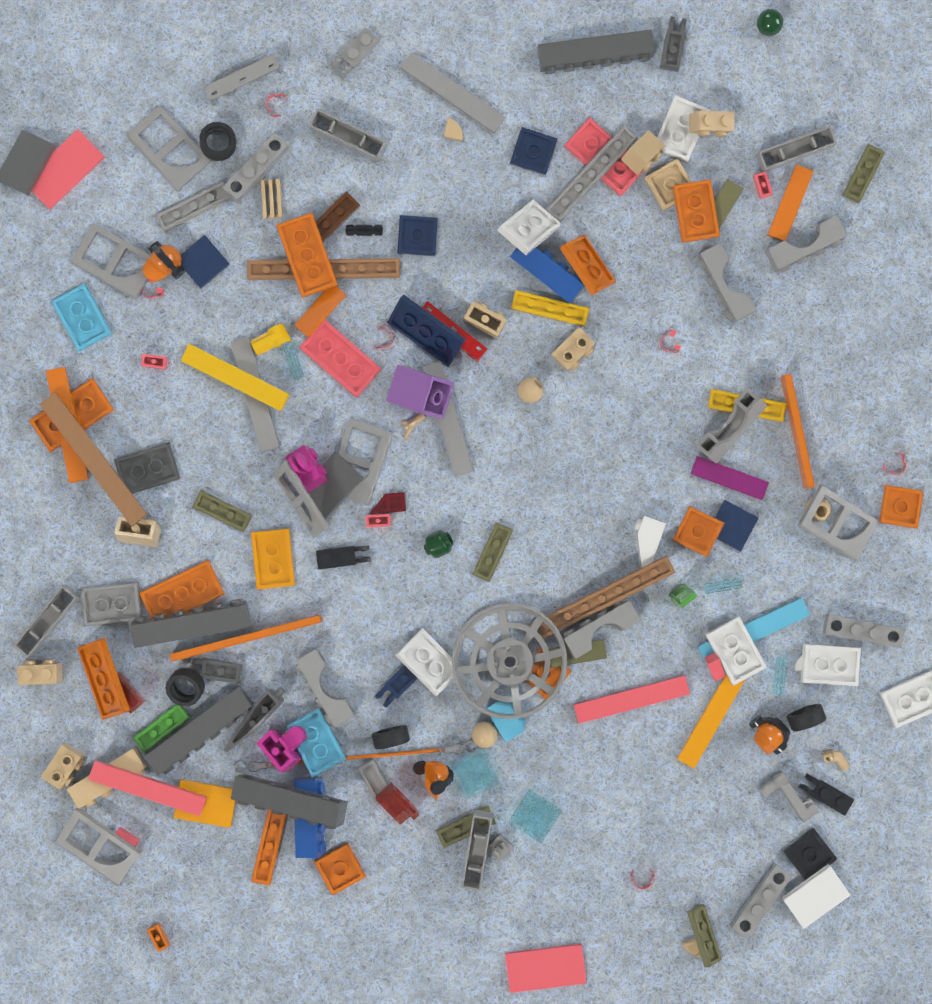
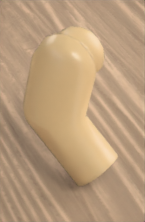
(837, 757)

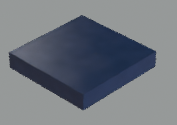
(533, 151)
(417, 235)
(203, 262)
(737, 525)

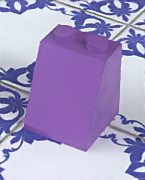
(420, 392)

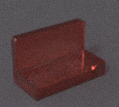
(132, 695)
(397, 804)

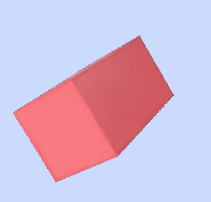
(762, 185)
(153, 361)
(378, 520)
(714, 666)
(127, 836)

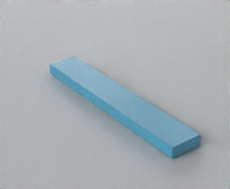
(768, 623)

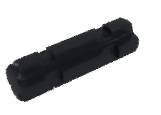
(364, 230)

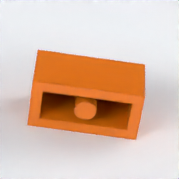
(158, 937)

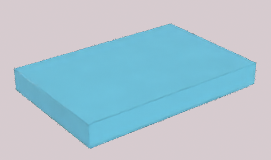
(81, 317)
(321, 747)

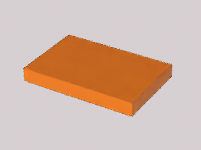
(696, 211)
(588, 264)

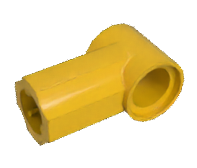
(272, 339)

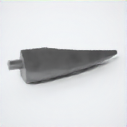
(261, 706)

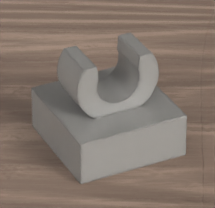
(500, 847)

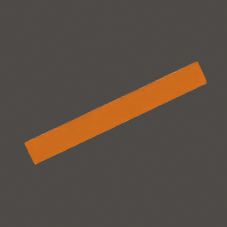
(246, 638)

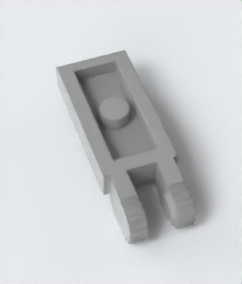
(356, 51)

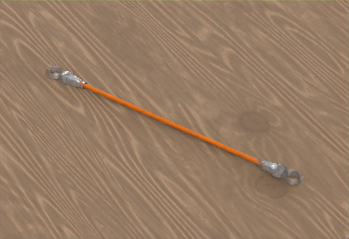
(456, 748)

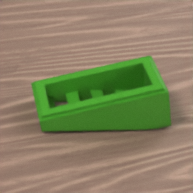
(682, 595)

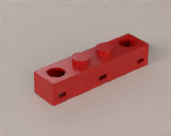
(470, 344)

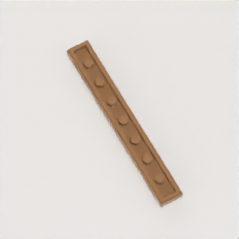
(341, 267)
(93, 459)
(608, 595)

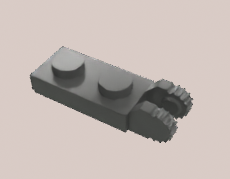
(673, 46)
(218, 670)

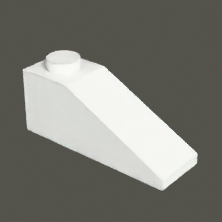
(648, 538)

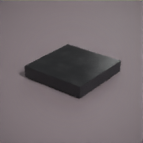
(809, 854)

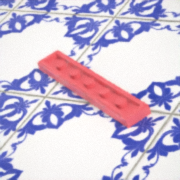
(631, 699)
(147, 788)

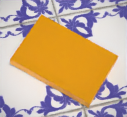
(273, 558)
(218, 805)

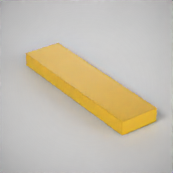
(549, 308)
(725, 402)

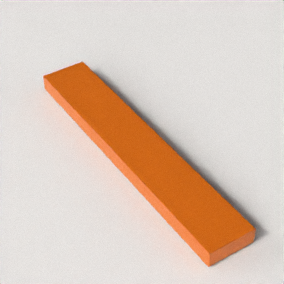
(59, 383)
(797, 431)

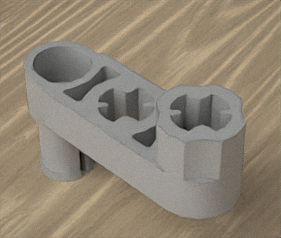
(804, 810)

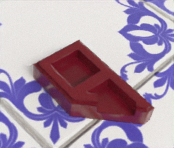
(390, 503)

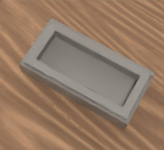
(372, 777)

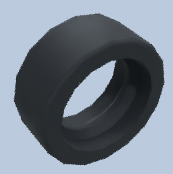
(217, 127)
(180, 698)
(806, 717)
(390, 737)

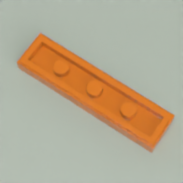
(790, 203)
(268, 848)

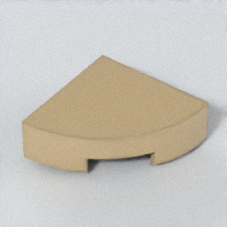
(453, 131)
(691, 947)

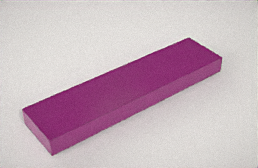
(729, 478)

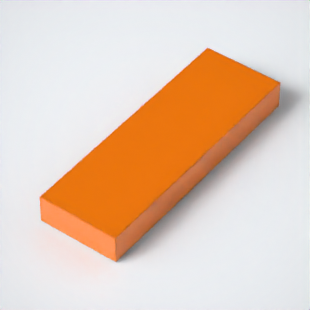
(320, 310)

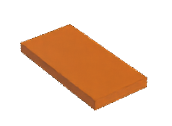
(307, 255)
(89, 407)
(183, 591)
(103, 679)

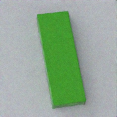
(161, 727)

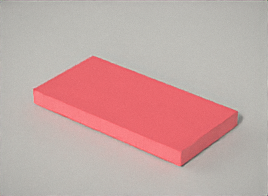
(585, 146)
(66, 168)
(340, 358)
(545, 968)

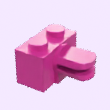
(307, 467)
(281, 748)

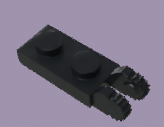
(340, 557)
(828, 795)

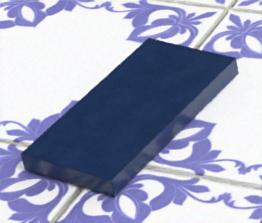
(426, 330)

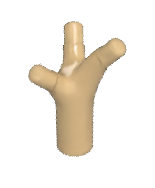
(410, 424)

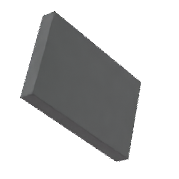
(25, 162)
(148, 468)
(341, 481)

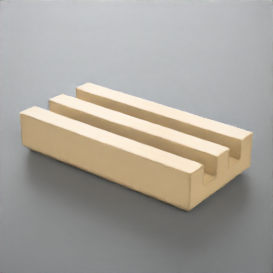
(271, 197)

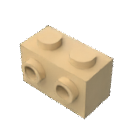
(711, 122)
(643, 152)
(485, 320)
(573, 349)
(142, 533)
(39, 673)
(63, 766)

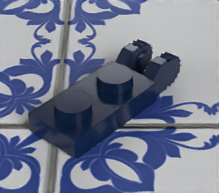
(397, 684)

